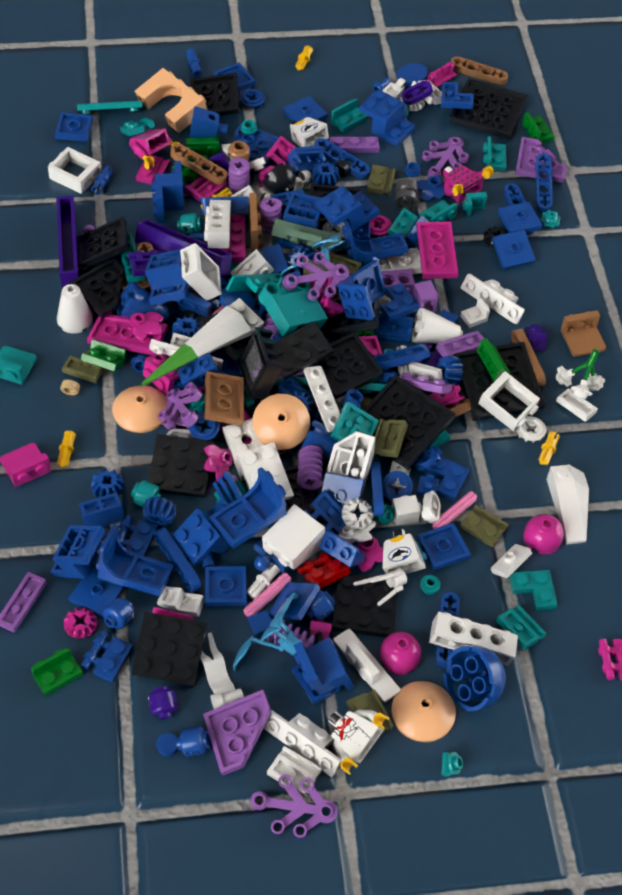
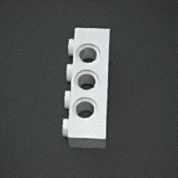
(218, 224)
(443, 636)

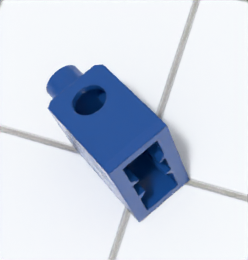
(206, 124)

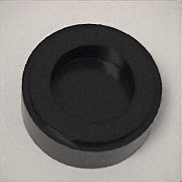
(343, 167)

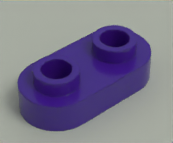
(416, 92)

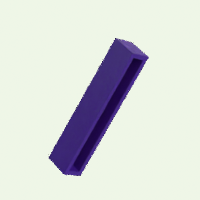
(67, 239)
(167, 240)

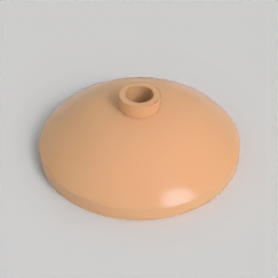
(136, 415)
(284, 433)
(422, 722)

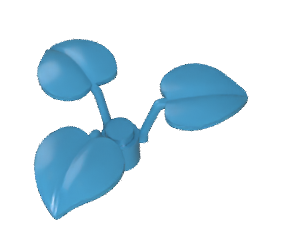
(338, 245)
(286, 640)

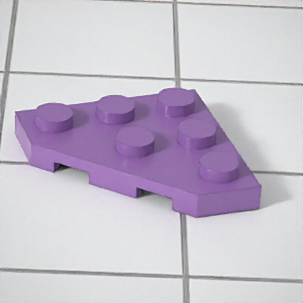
(528, 152)
(236, 729)

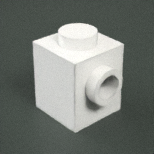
(406, 509)

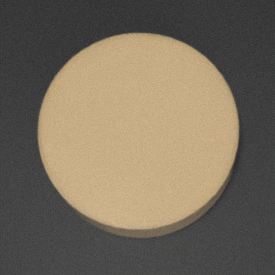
(70, 387)

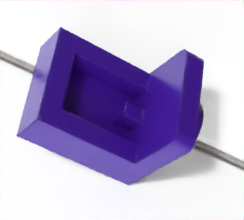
(221, 160)
(537, 337)

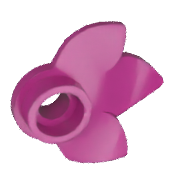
(148, 325)
(218, 460)
(372, 553)

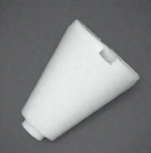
(73, 310)
(433, 328)

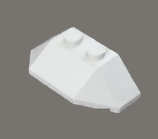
(353, 456)

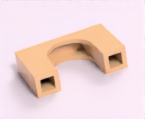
(166, 84)

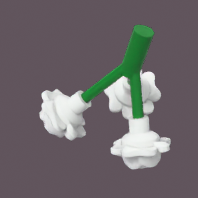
(590, 382)

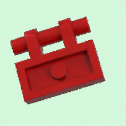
(328, 573)

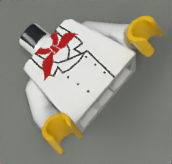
(355, 735)

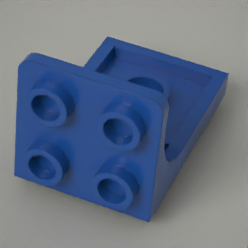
(379, 247)
(362, 290)
(252, 511)
(130, 569)

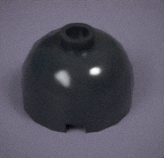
(280, 179)

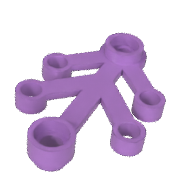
(454, 145)
(318, 276)
(176, 399)
(297, 807)

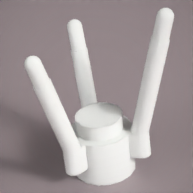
(394, 579)

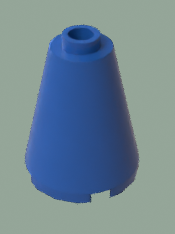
(136, 301)
(320, 437)

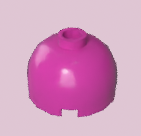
(543, 534)
(400, 653)

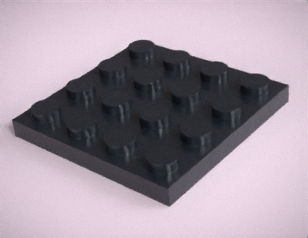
(493, 111)
(478, 379)
(423, 415)

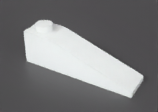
(570, 500)

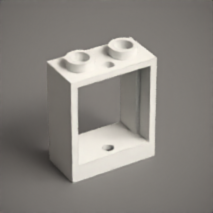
(84, 180)
(201, 273)
(518, 390)

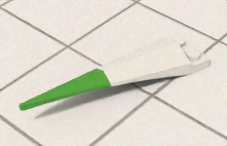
(227, 327)

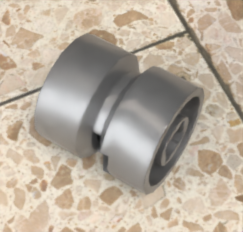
(406, 194)

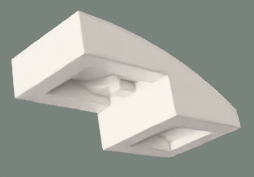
(179, 601)

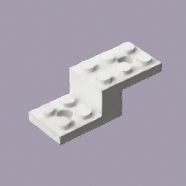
(252, 456)

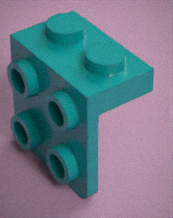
(15, 364)

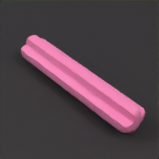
(455, 510)
(267, 595)

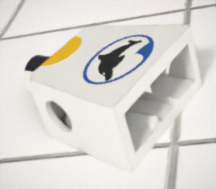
(308, 131)
(402, 553)

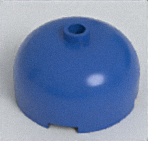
(483, 672)

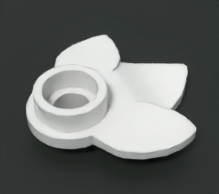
(359, 535)

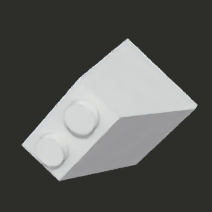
(294, 538)

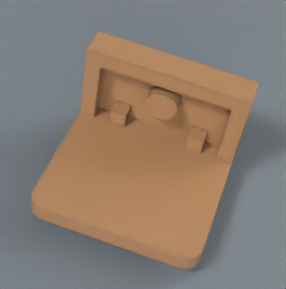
(582, 333)

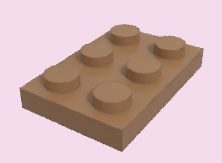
(254, 219)
(224, 398)

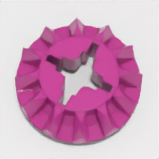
(381, 221)
(80, 631)

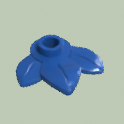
(431, 188)

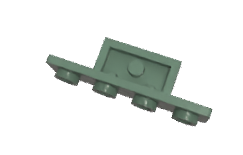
(301, 234)

